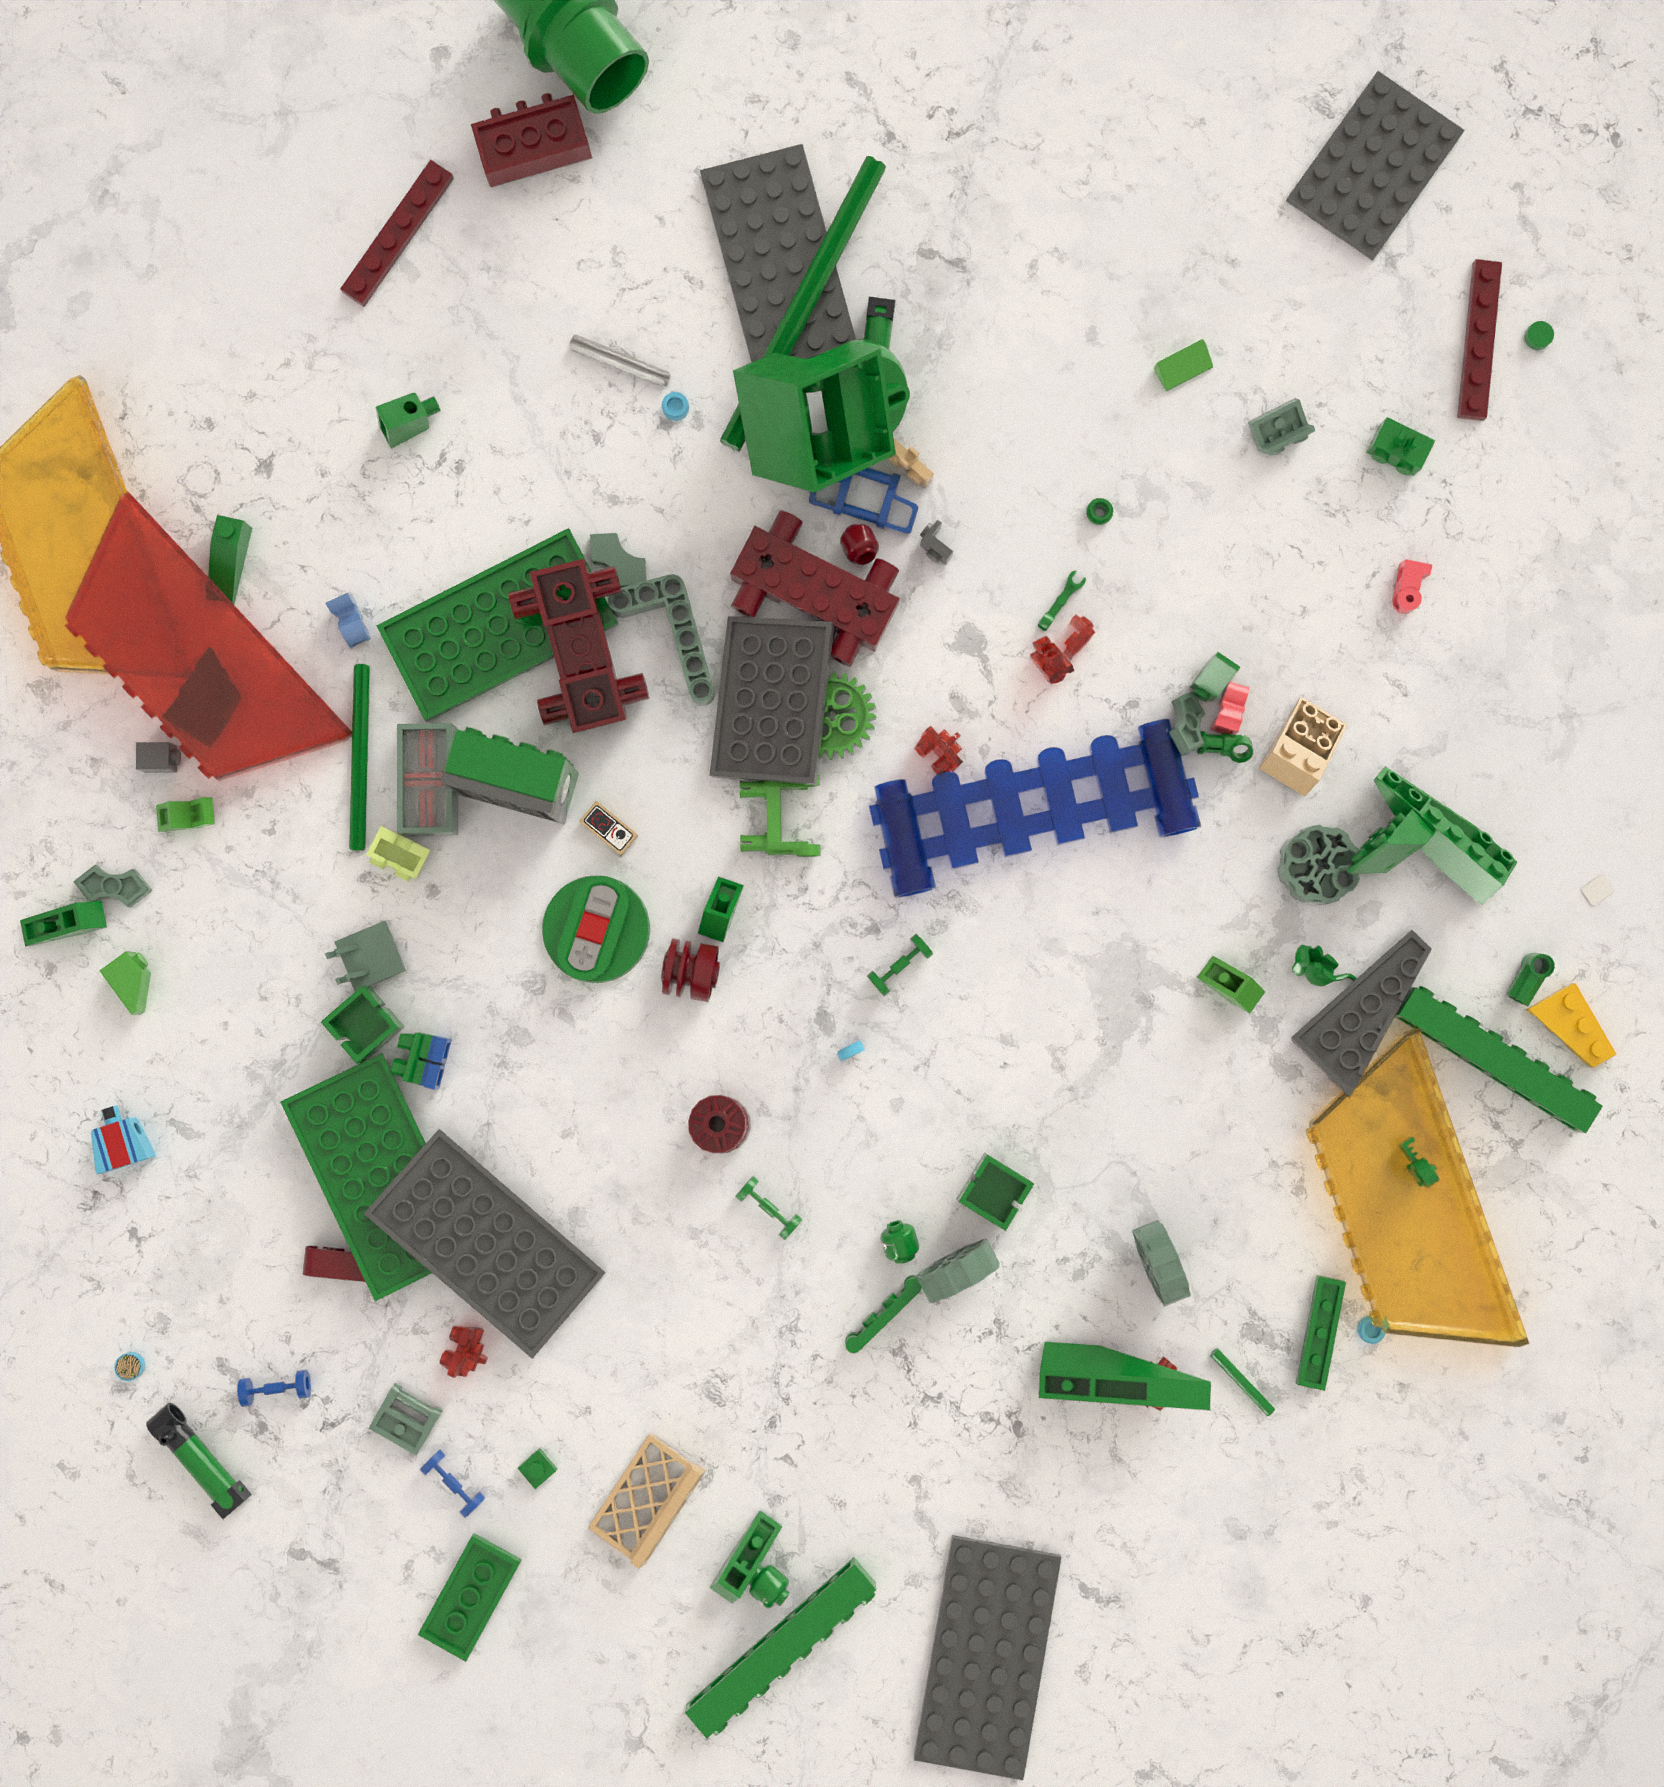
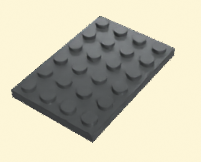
(1375, 165)
(772, 700)

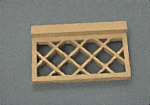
(666, 1514)

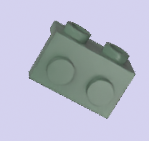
(1280, 427)

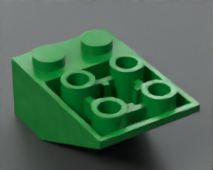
(1392, 844)

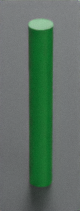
(1242, 1382)

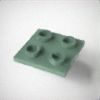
(368, 956)

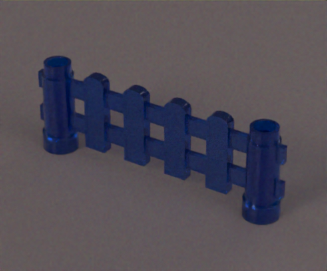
(909, 853)

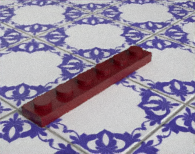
(397, 233)
(1479, 340)

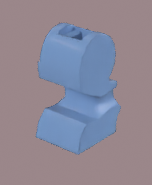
(350, 620)

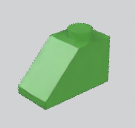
(129, 980)
(1231, 984)

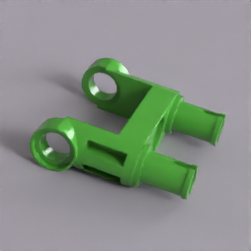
(771, 841)

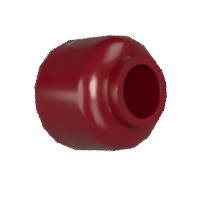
(859, 544)

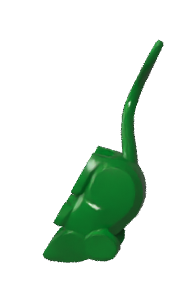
(1317, 967)

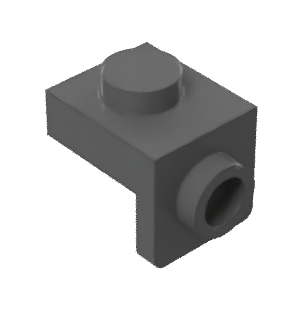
(935, 548)

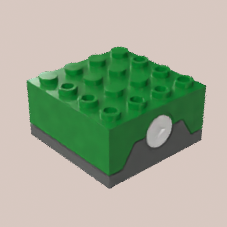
(510, 775)

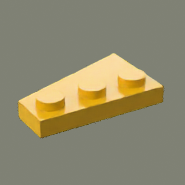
(1574, 1024)

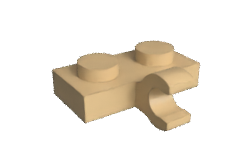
(908, 460)

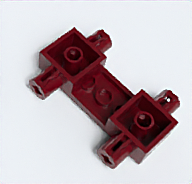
(814, 587)
(579, 645)

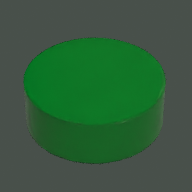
(1539, 335)

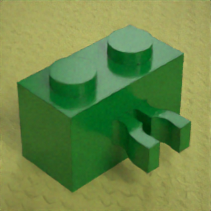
(1400, 447)

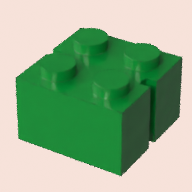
(364, 1023)
(994, 1191)

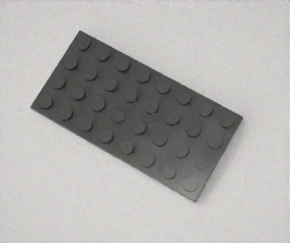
(768, 237)
(485, 1243)
(987, 1657)

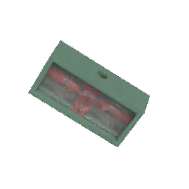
(422, 801)

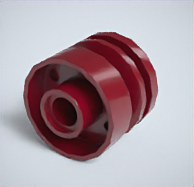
(690, 970)
(702, 1124)

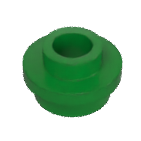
(1103, 504)

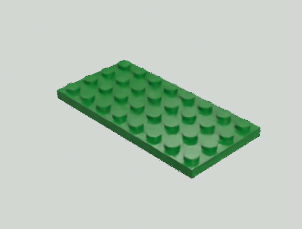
(468, 635)
(357, 1143)

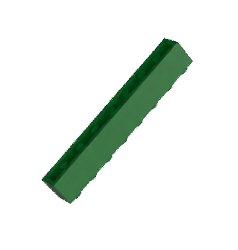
(1498, 1060)
(780, 1648)

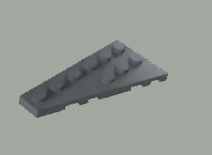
(1355, 1022)

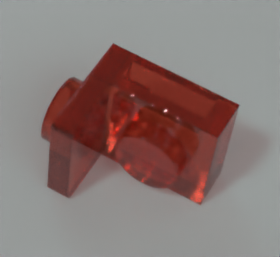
(1078, 641)

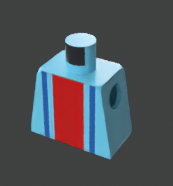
(119, 1142)

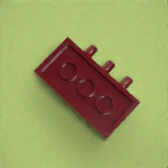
(531, 139)

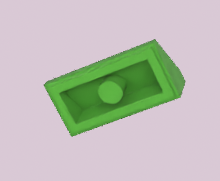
(1183, 365)

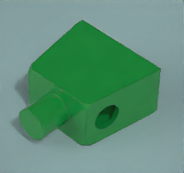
(405, 417)

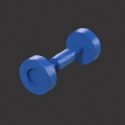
(246, 1391)
(452, 1483)

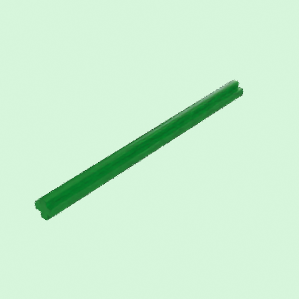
(816, 278)

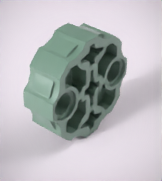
(1329, 888)
(1161, 1263)
(958, 1271)

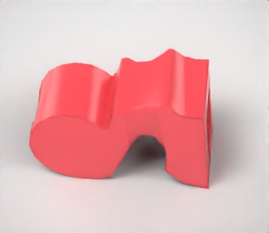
(1232, 708)

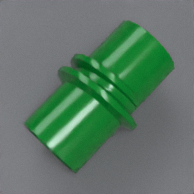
(582, 46)

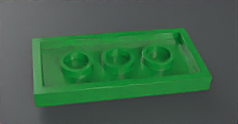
(469, 1597)

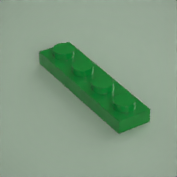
(1320, 1332)

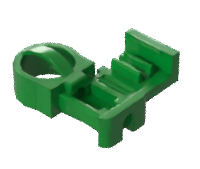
(1421, 1170)

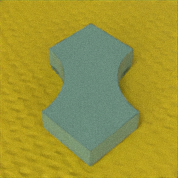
(608, 552)
(1187, 726)
(125, 887)

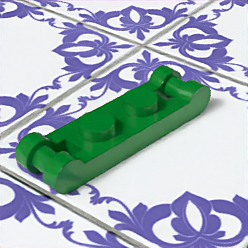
(876, 1322)

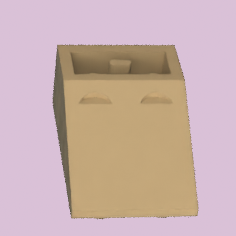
(1303, 747)

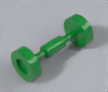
(900, 964)
(769, 1208)

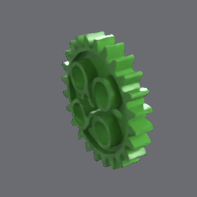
(838, 740)

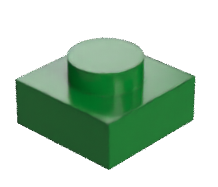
(537, 1468)

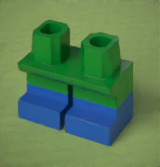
(416, 1069)

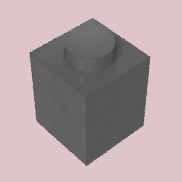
(157, 757)

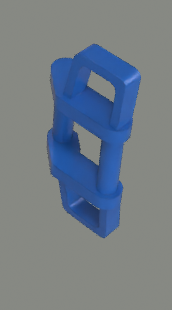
(866, 515)

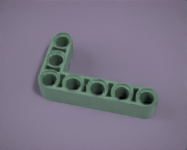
(678, 627)

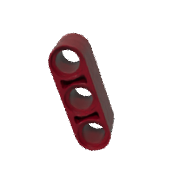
(331, 1264)

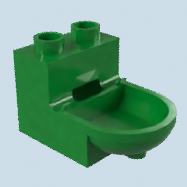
(862, 403)

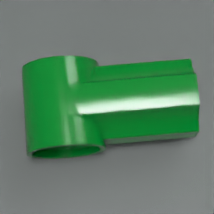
(1528, 980)

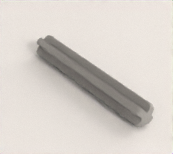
(620, 360)

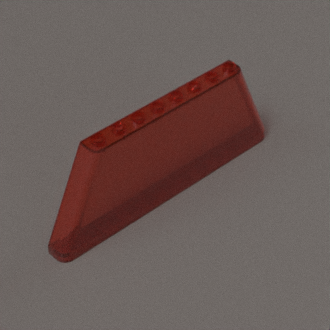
(193, 653)

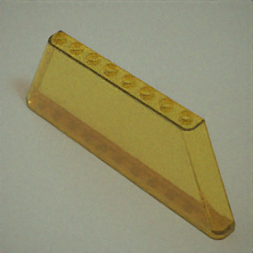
(53, 510)
(1417, 1248)

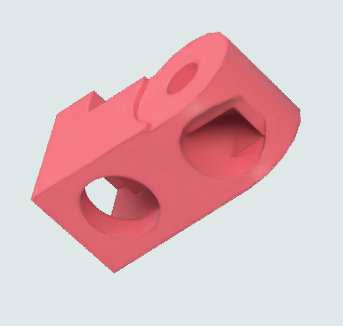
(1407, 585)

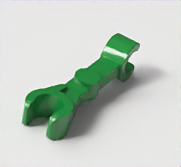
(1060, 601)

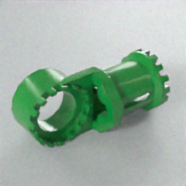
(1225, 745)

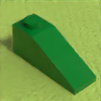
(228, 554)
(63, 922)
(746, 1558)

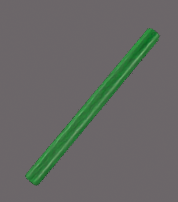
(359, 757)

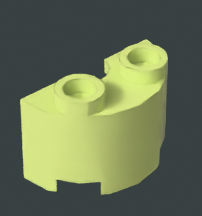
(397, 852)

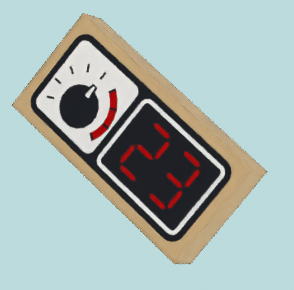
(608, 828)

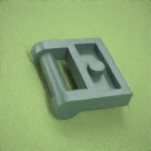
(401, 1427)

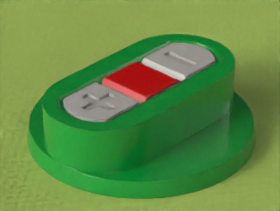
(596, 929)

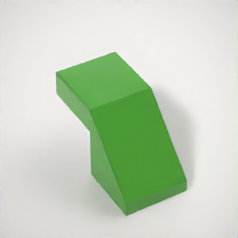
(185, 814)

